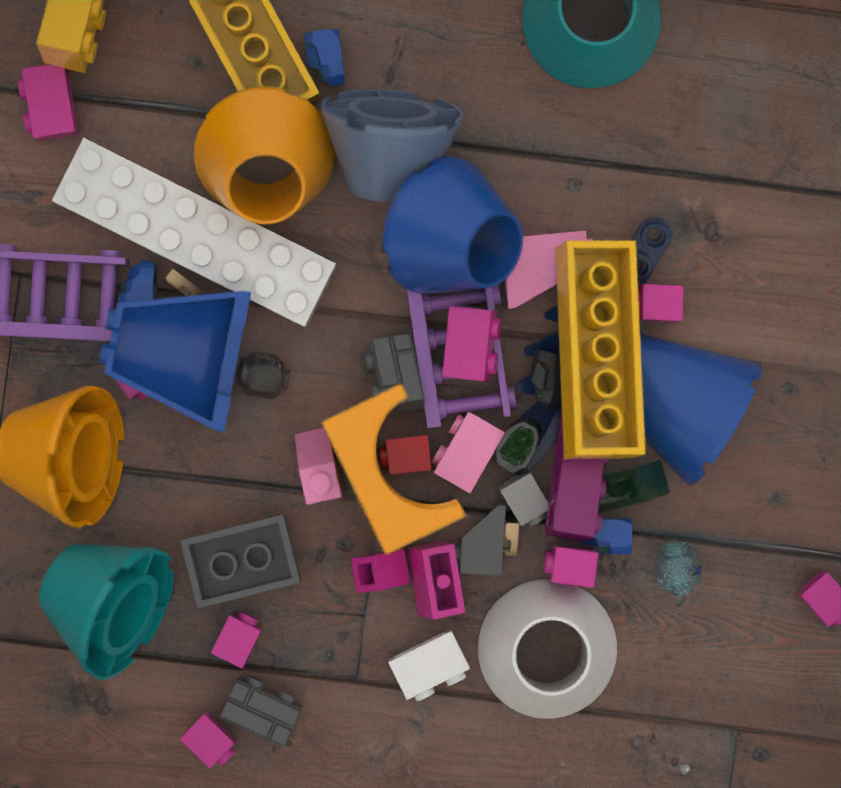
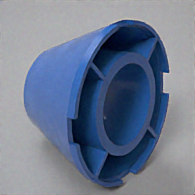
(450, 230)

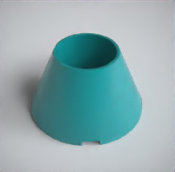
(586, 62)
(106, 602)

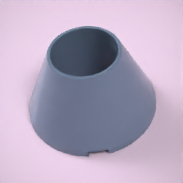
(387, 137)

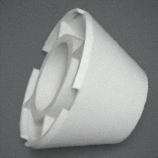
(525, 607)

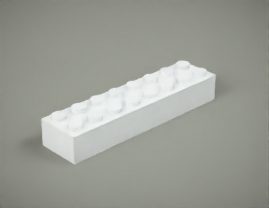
(194, 232)

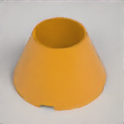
(260, 124)
(65, 454)

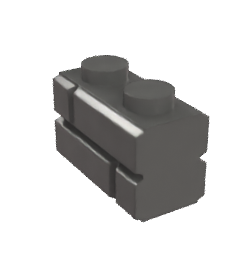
(393, 364)
(261, 710)

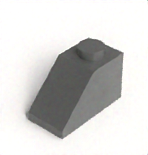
(483, 545)

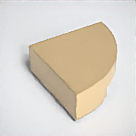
(182, 284)
(511, 534)

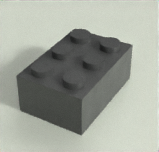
(241, 560)

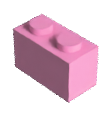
(467, 452)

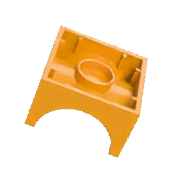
(392, 515)

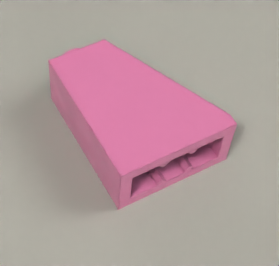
(536, 266)
(317, 466)

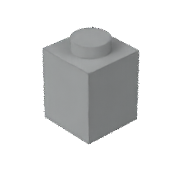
(524, 498)

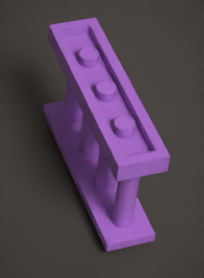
(71, 325)
(432, 374)

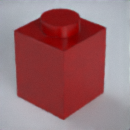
(406, 454)

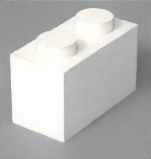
(429, 665)

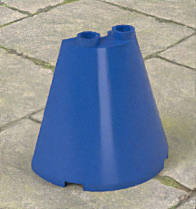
(179, 351)
(692, 402)

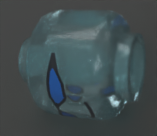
(678, 568)

